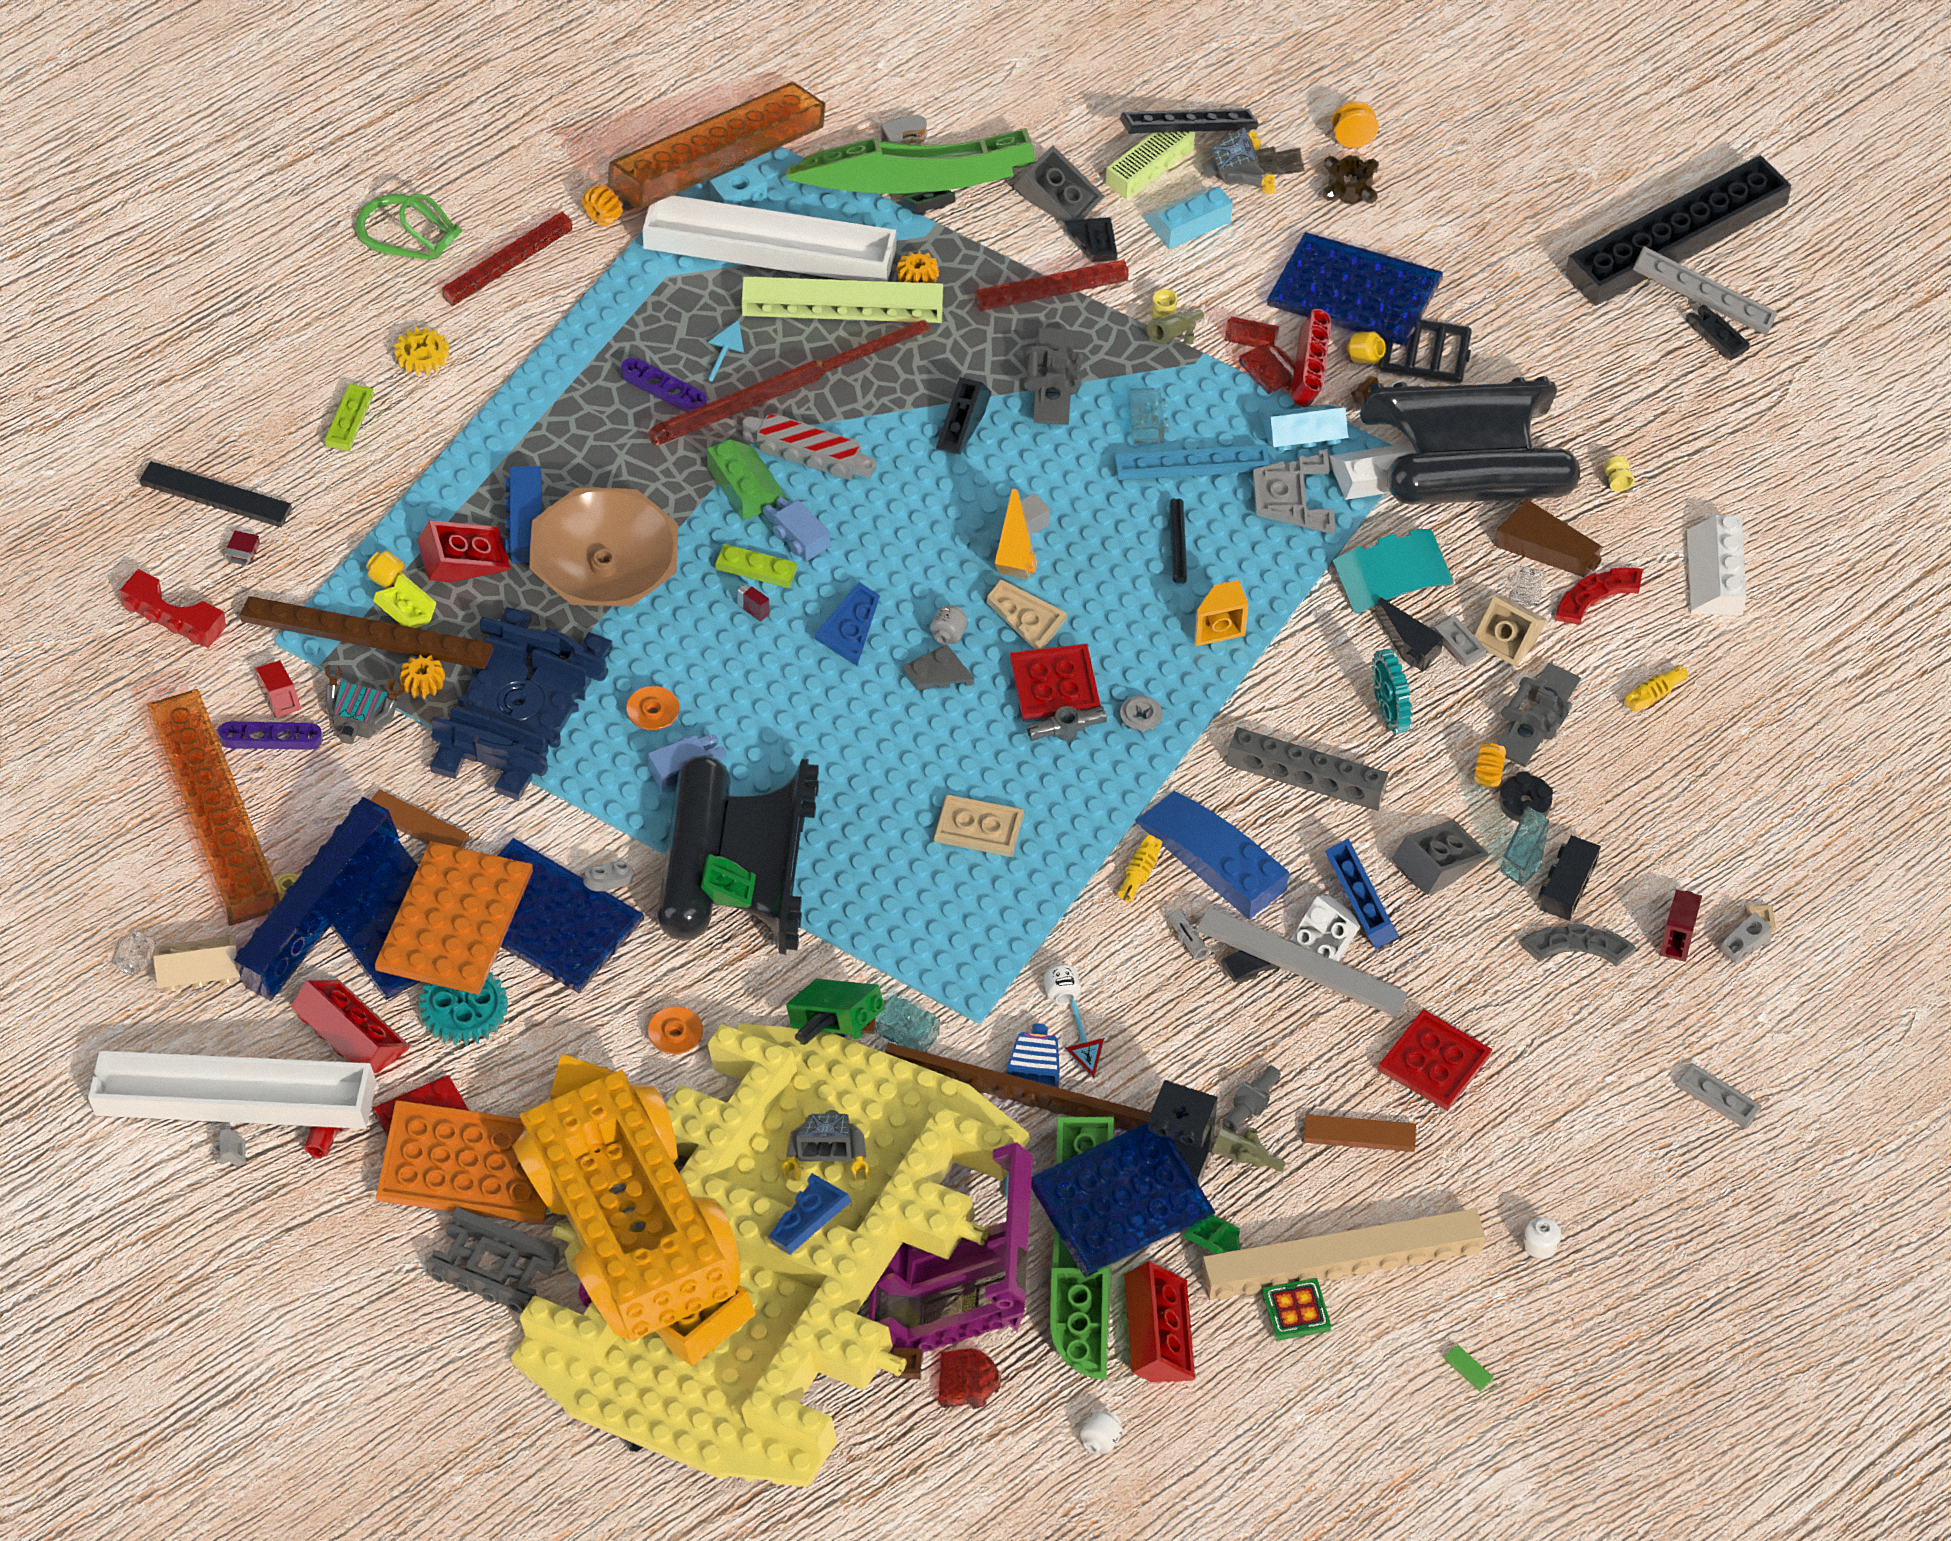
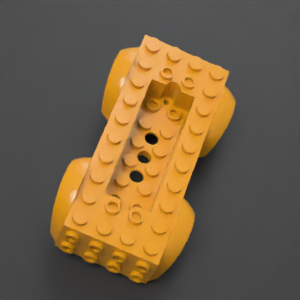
(625, 1136)

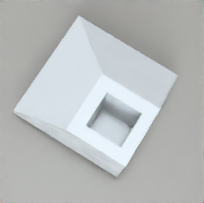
(1326, 928)

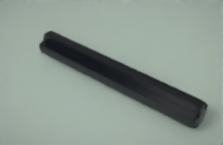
(1178, 541)

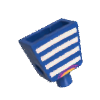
(1036, 1056)

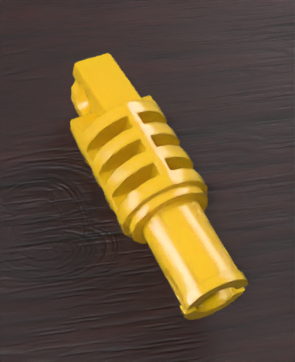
(1655, 688)
(1140, 867)

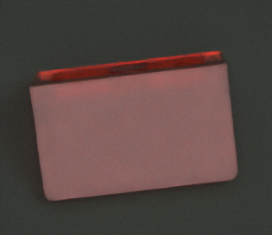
(1250, 332)

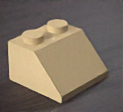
(1509, 629)

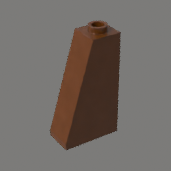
(1548, 540)

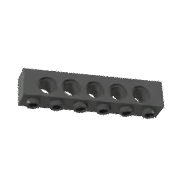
(1307, 769)

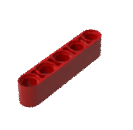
(1311, 358)

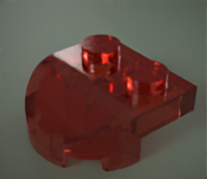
(1269, 367)
(967, 1378)

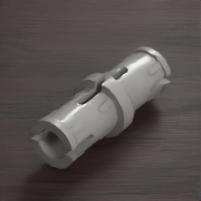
(1181, 923)

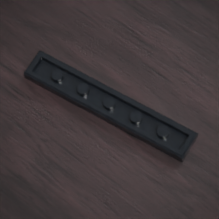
(1188, 120)
(216, 494)

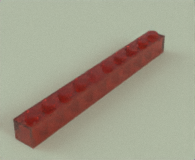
(507, 258)
(1051, 285)

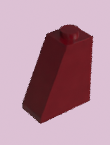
(1680, 925)

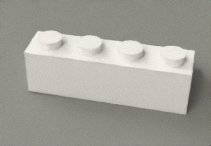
(1366, 471)
(1717, 566)

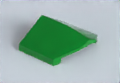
(727, 882)
(1215, 1235)

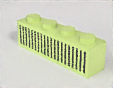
(1148, 161)

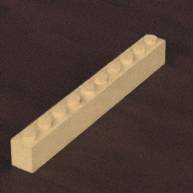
(1344, 1253)

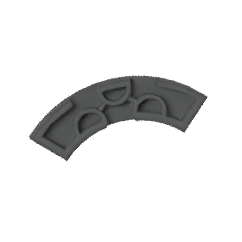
(1578, 939)

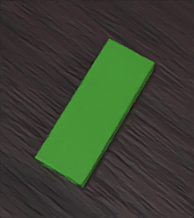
(1468, 1368)

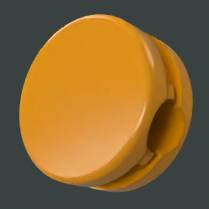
(1354, 124)

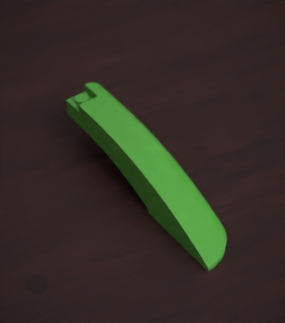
(914, 168)
(1079, 1303)

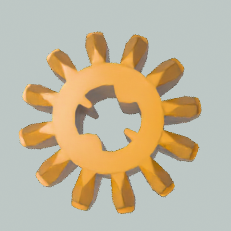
(602, 205)
(917, 268)
(422, 676)
(1490, 765)

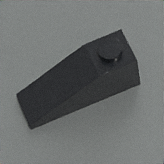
(963, 415)
(1411, 638)

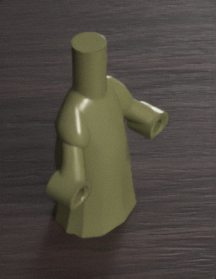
(1172, 325)
(1245, 1149)

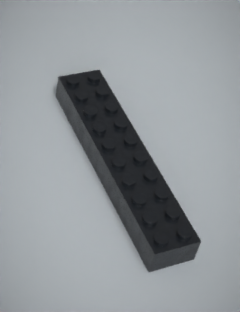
(1679, 228)

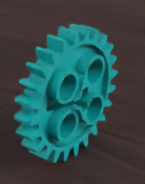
(1391, 691)
(462, 1007)

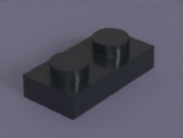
(923, 201)

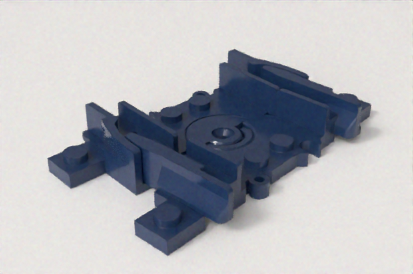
(509, 734)

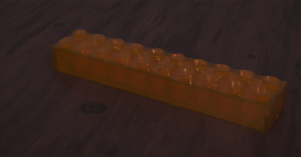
(716, 145)
(213, 807)

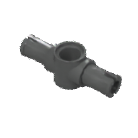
(1066, 723)
(1251, 1098)

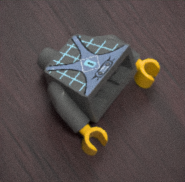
(1238, 161)
(826, 1139)

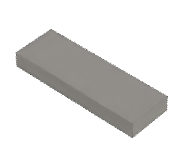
(1719, 1096)

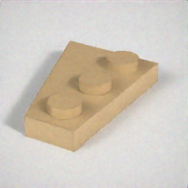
(1026, 614)

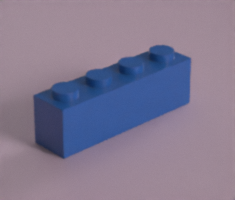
(523, 506)
(1362, 893)

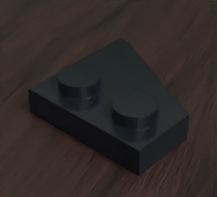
(1094, 237)

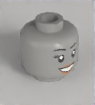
(949, 624)

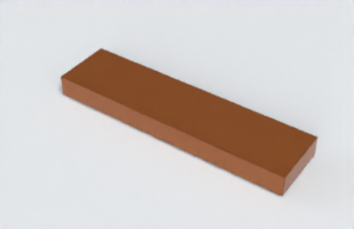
(419, 823)
(1360, 1133)

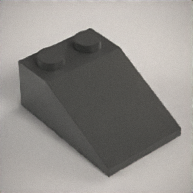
(1058, 187)
(1439, 856)

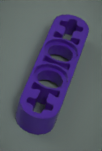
(661, 389)
(270, 739)

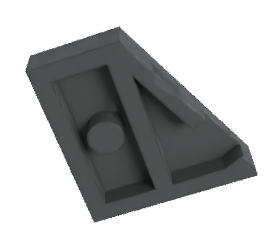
(937, 670)

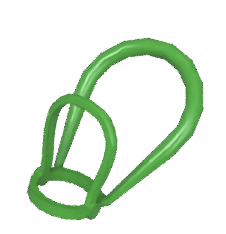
(414, 202)

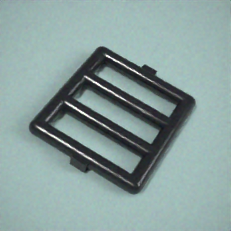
(1433, 372)

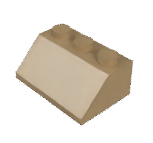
(195, 963)

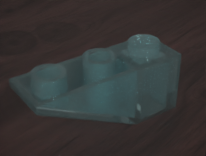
(1526, 847)

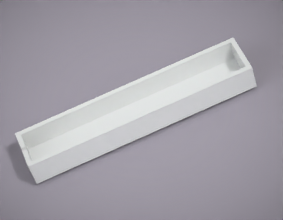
(769, 239)
(232, 1089)

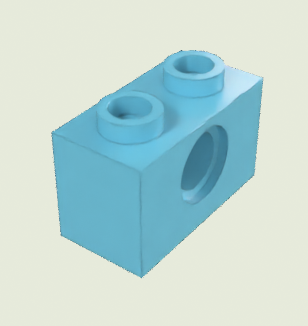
(739, 186)

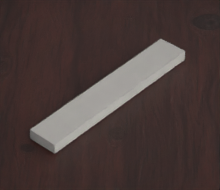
(1705, 290)

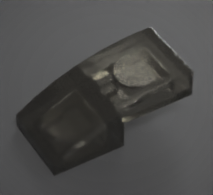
(1280, 162)

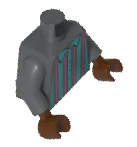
(358, 708)

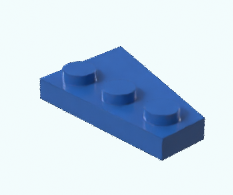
(850, 623)
(810, 1213)

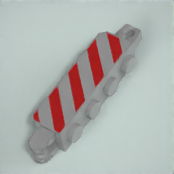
(808, 446)

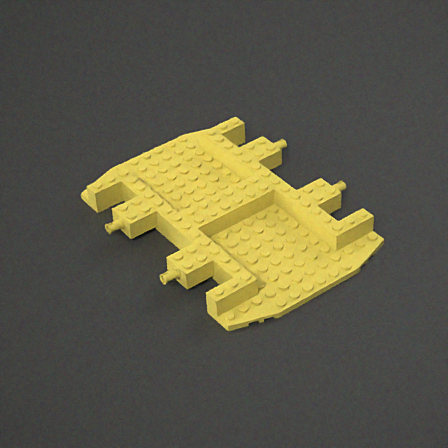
(741, 1401)

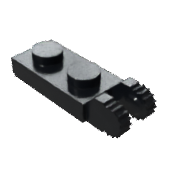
(1718, 332)

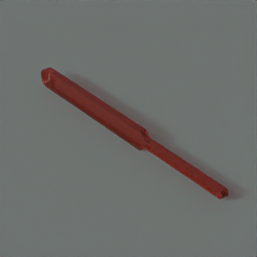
(774, 387)

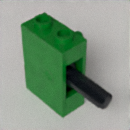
(834, 1008)

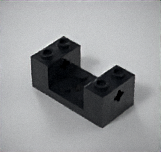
(1189, 1121)

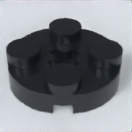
(1527, 785)

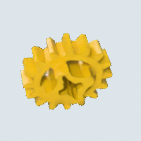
(421, 350)

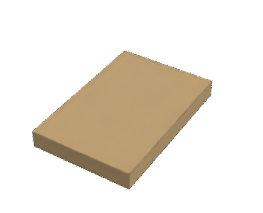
(979, 825)

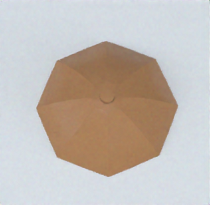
(604, 547)

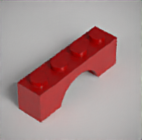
(198, 622)

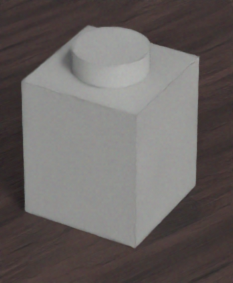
(1036, 513)

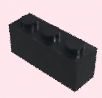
(1569, 877)

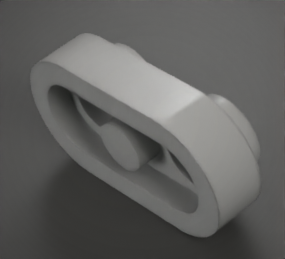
(608, 876)

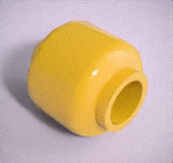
(1366, 348)
(384, 569)

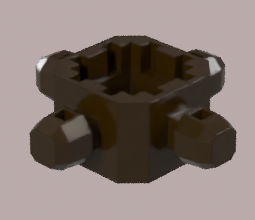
(1349, 192)

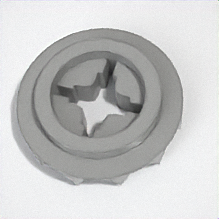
(1142, 705)

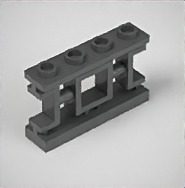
(498, 1241)

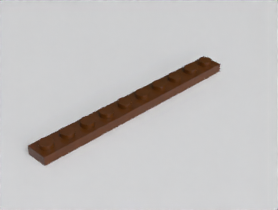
(366, 632)
(1023, 1090)

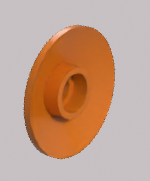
(649, 700)
(675, 1021)

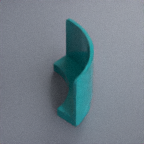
(1392, 568)

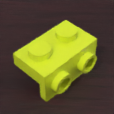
(406, 603)

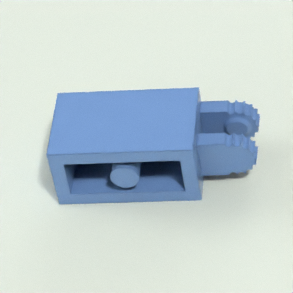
(798, 528)
(667, 761)

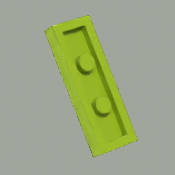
(349, 417)
(756, 566)

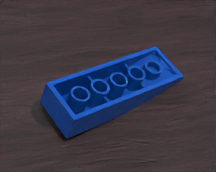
(1216, 853)

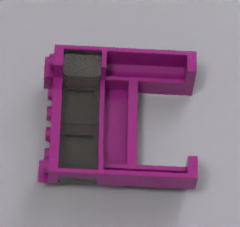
(971, 1293)

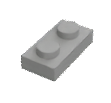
(1460, 641)

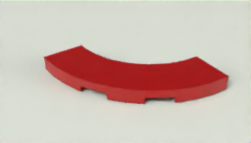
(1594, 588)

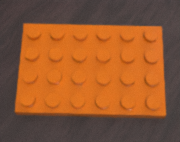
(454, 917)
(457, 1160)

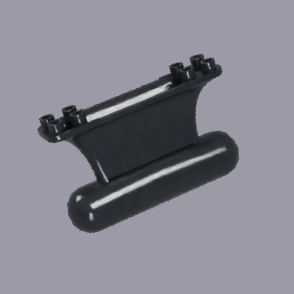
(1471, 442)
(749, 830)

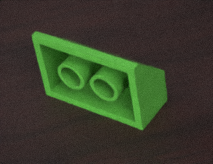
(743, 478)

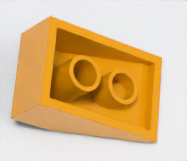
(1015, 550)

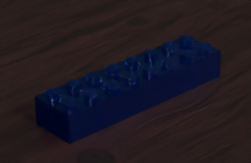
(316, 898)

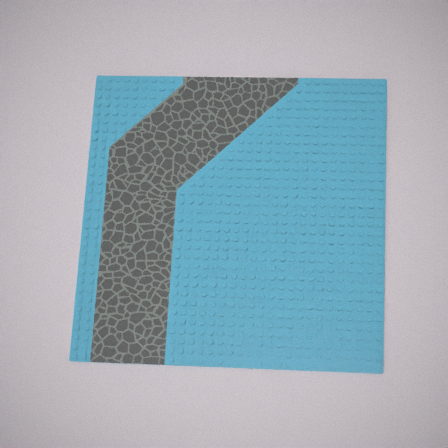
(916, 535)

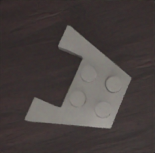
(1281, 493)

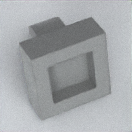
(231, 1148)

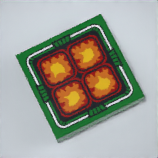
(1296, 1309)

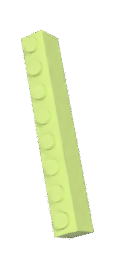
(842, 299)

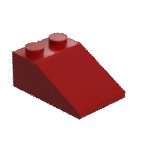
(461, 551)

